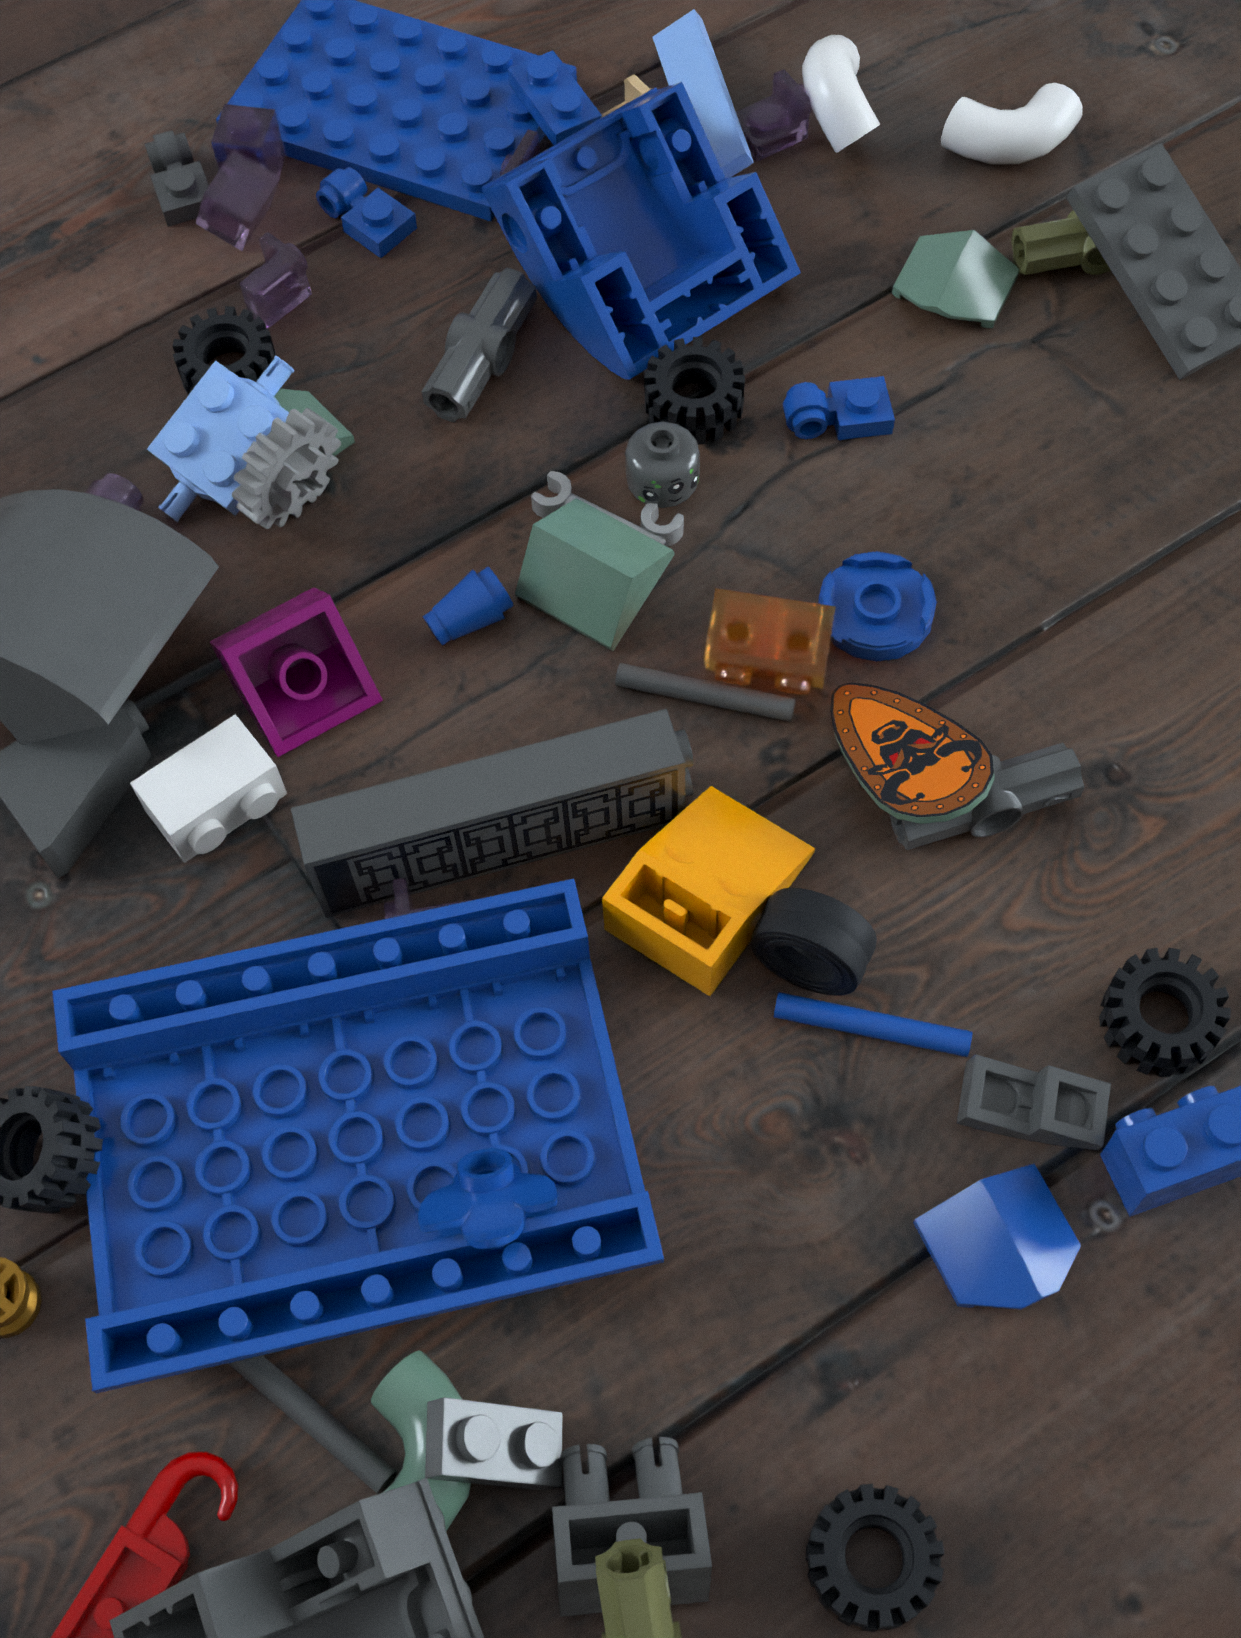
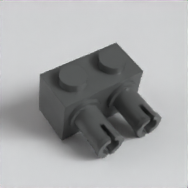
(658, 1517)

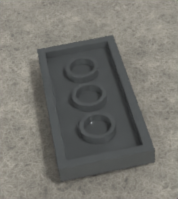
(1165, 257)

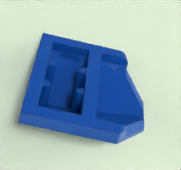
(1000, 1241)

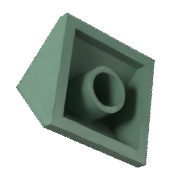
(590, 571)

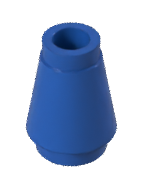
(469, 606)

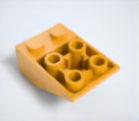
(702, 887)

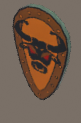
(910, 754)

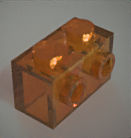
(769, 640)

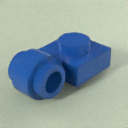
(371, 220)
(853, 406)

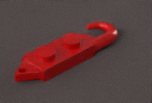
(148, 1551)

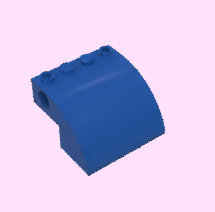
(640, 231)

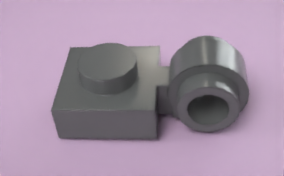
(176, 177)

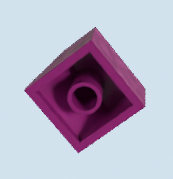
(297, 670)

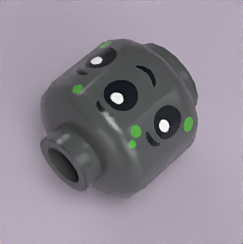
(662, 464)

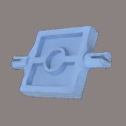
(214, 430)

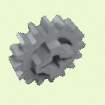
(286, 468)

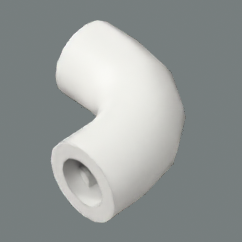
(835, 91)
(1015, 134)

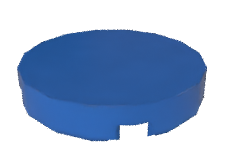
(879, 606)

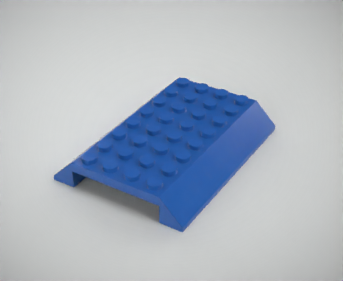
(304, 1101)

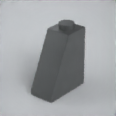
(72, 783)

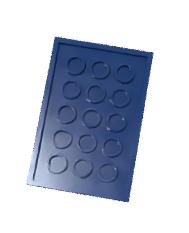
(392, 100)

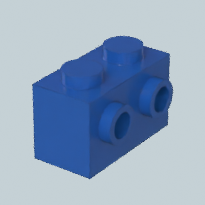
(1176, 1152)

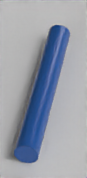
(873, 1024)

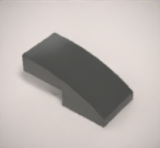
(1033, 1105)

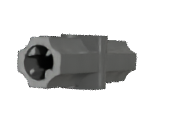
(479, 345)
(1018, 788)

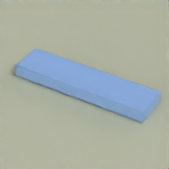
(690, 59)

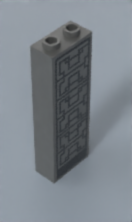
(494, 812)

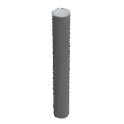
(705, 692)
(317, 1422)

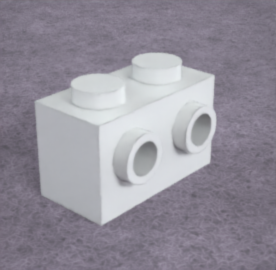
(210, 788)

